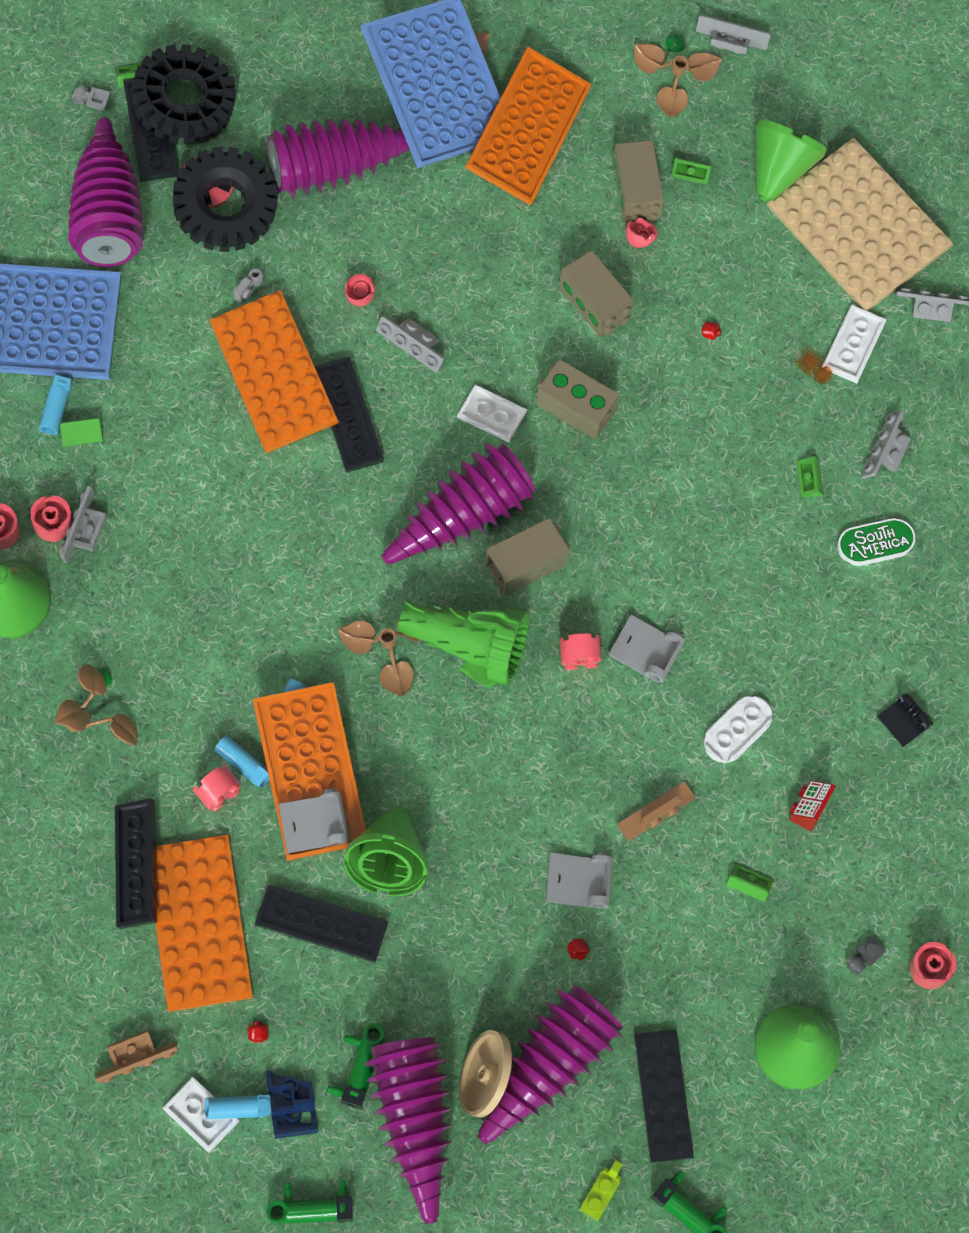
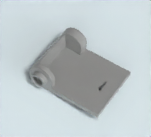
(648, 650)
(317, 822)
(582, 880)

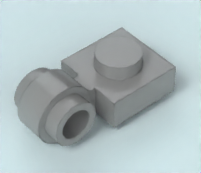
(95, 98)
(244, 289)

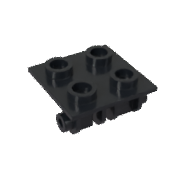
(905, 719)

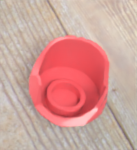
(640, 233)
(360, 290)

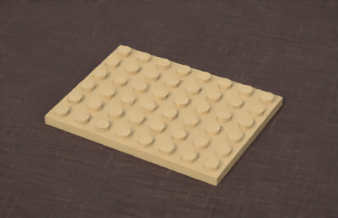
(860, 225)

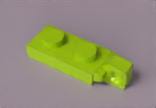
(602, 1191)

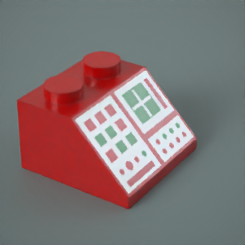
(812, 802)

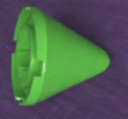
(782, 158)
(22, 599)
(388, 855)
(797, 1047)

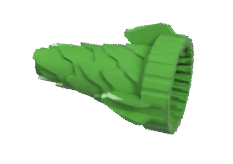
(487, 640)

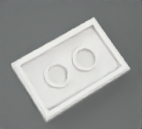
(492, 413)
(188, 1111)

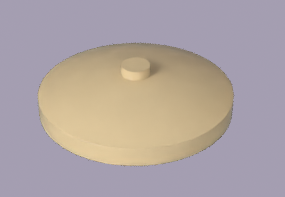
(485, 1073)

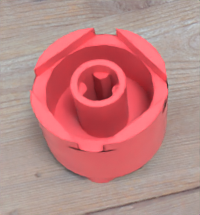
(51, 518)
(8, 527)
(580, 650)
(217, 787)
(940, 957)

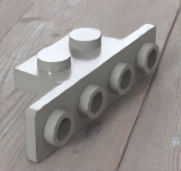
(732, 35)
(932, 307)
(413, 340)
(889, 446)
(85, 527)

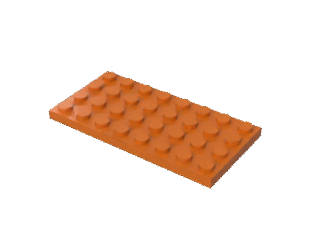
(528, 126)
(273, 371)
(308, 754)
(200, 925)

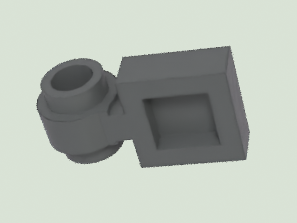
(868, 952)

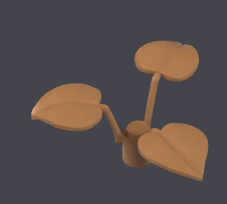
(673, 100)
(358, 639)
(77, 719)

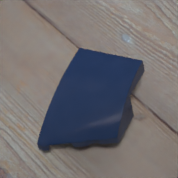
(287, 1098)

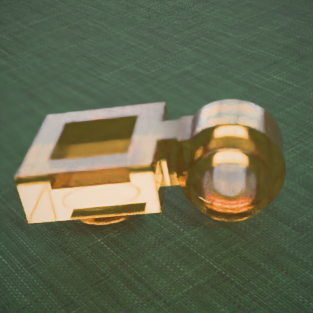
(811, 364)

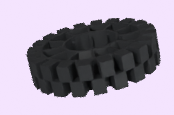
(179, 120)
(237, 172)

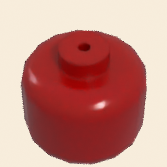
(711, 330)
(577, 949)
(257, 1032)

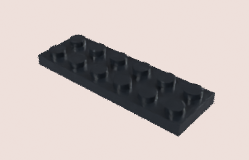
(153, 155)
(354, 432)
(135, 864)
(321, 923)
(663, 1096)

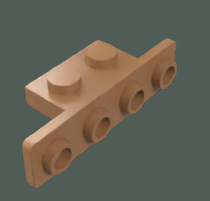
(656, 811)
(132, 1053)

